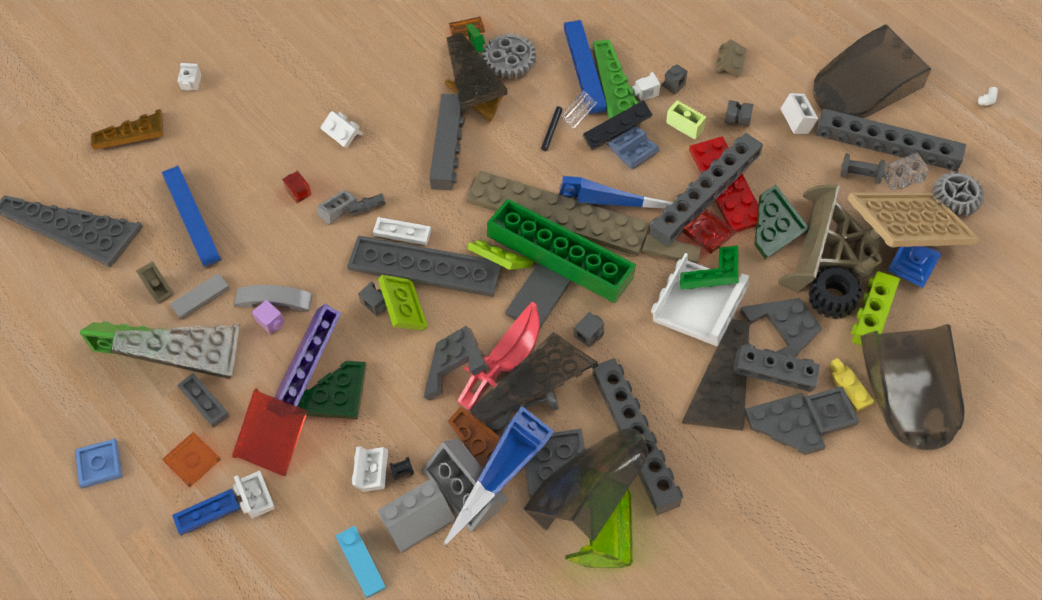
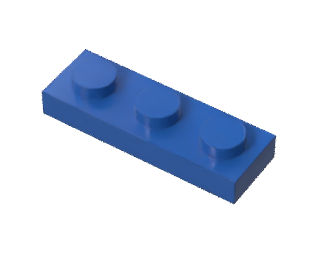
(206, 512)

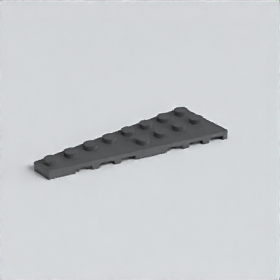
(79, 230)

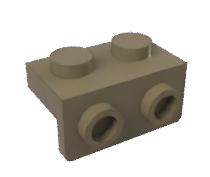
(731, 58)

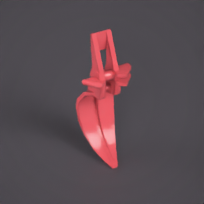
(508, 353)

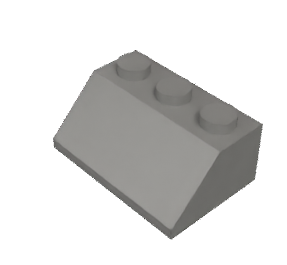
(416, 515)

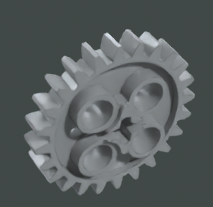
(509, 55)

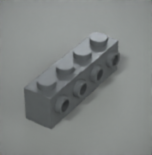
(776, 368)

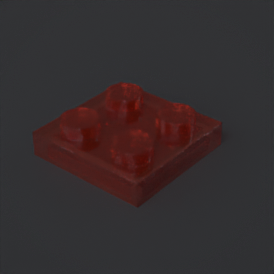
(709, 231)

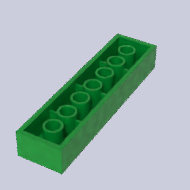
(561, 250)

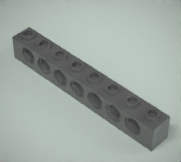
(890, 139)
(706, 189)
(661, 500)

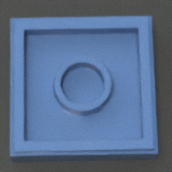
(98, 463)

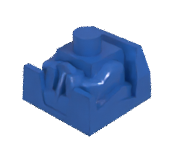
(915, 263)

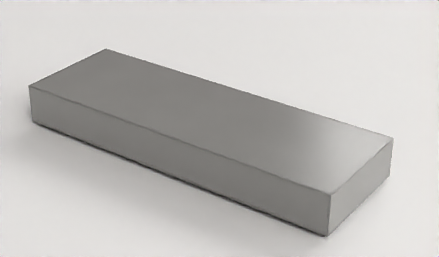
(199, 296)

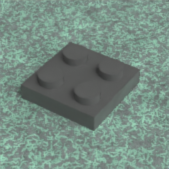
(831, 410)

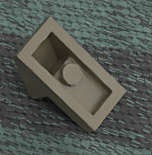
(154, 282)

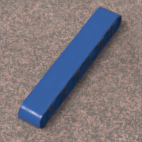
(584, 64)
(191, 216)

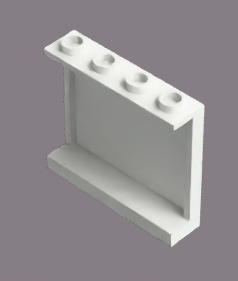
(698, 311)

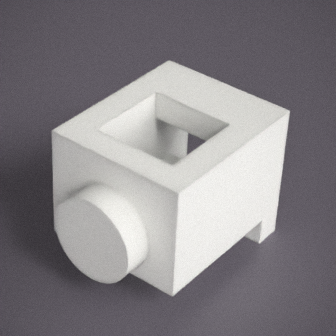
(189, 76)
(646, 87)

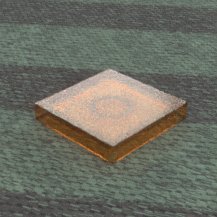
(191, 459)

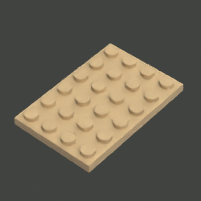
(912, 219)

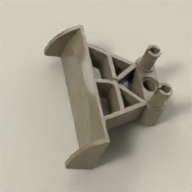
(859, 261)

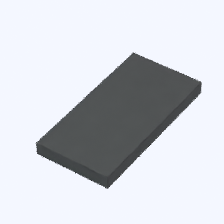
(543, 288)

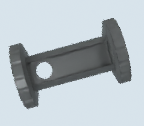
(862, 168)

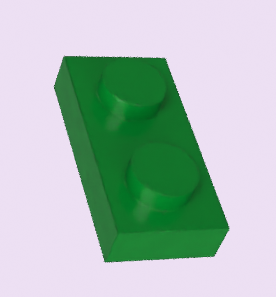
(475, 37)

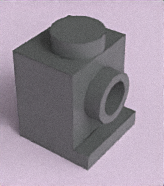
(675, 79)
(372, 299)

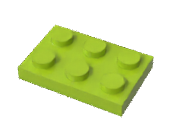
(402, 303)

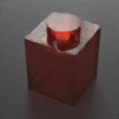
(297, 186)

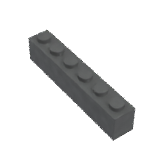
(447, 143)

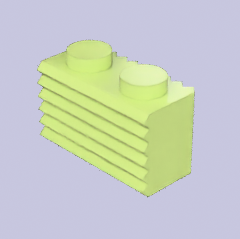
(686, 120)

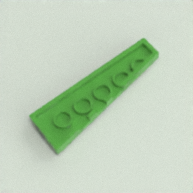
(614, 83)

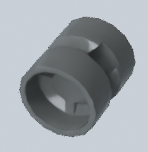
(739, 113)

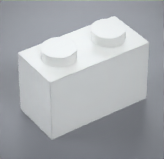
(799, 113)

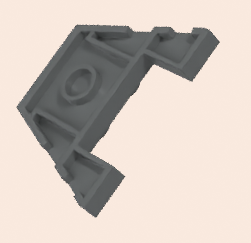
(791, 321)
(450, 354)

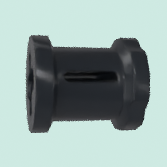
(401, 468)

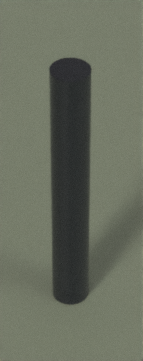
(551, 129)

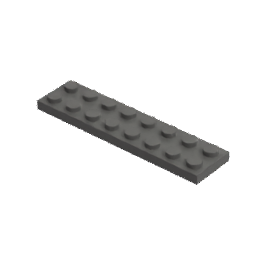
(425, 265)

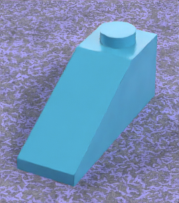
(360, 561)

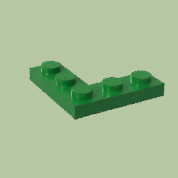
(726, 273)

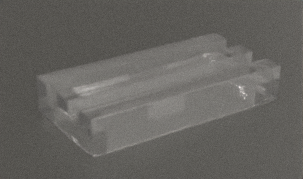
(581, 111)

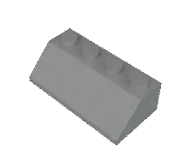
(456, 475)

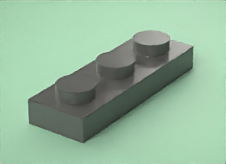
(203, 400)

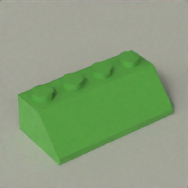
(100, 335)

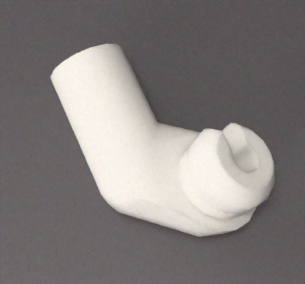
(990, 98)

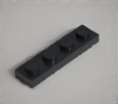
(617, 125)

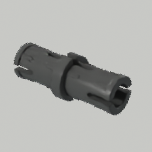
(366, 204)

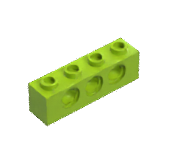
(886, 286)

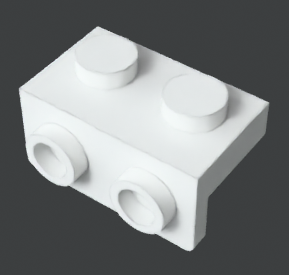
(340, 128)
(370, 469)
(254, 494)

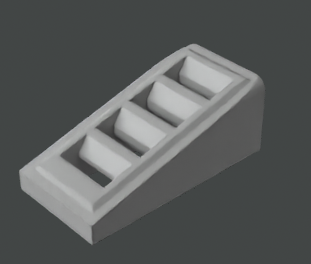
(330, 215)

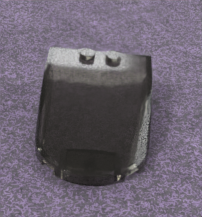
(870, 75)
(916, 384)
(590, 483)

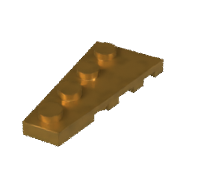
(128, 132)

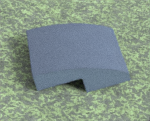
(633, 147)

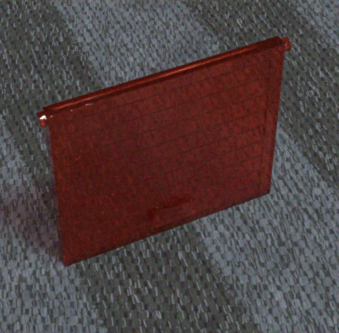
(269, 432)

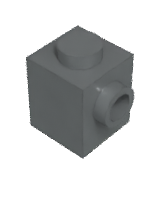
(589, 329)

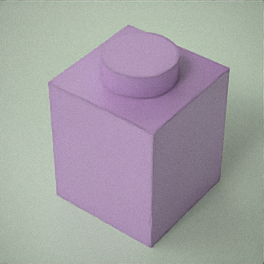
(268, 317)

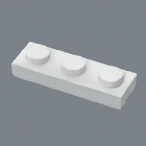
(402, 231)

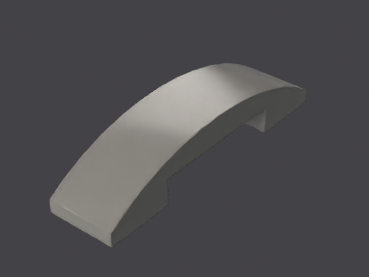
(276, 295)

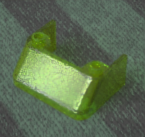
(614, 542)

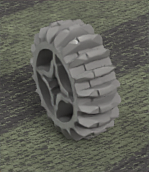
(959, 193)

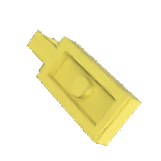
(854, 389)

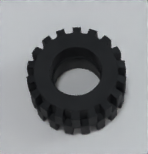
(840, 280)

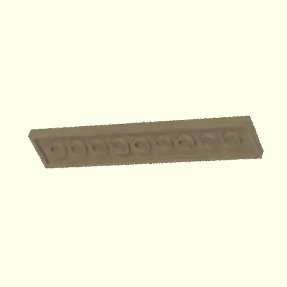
(581, 218)

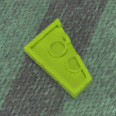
(502, 257)

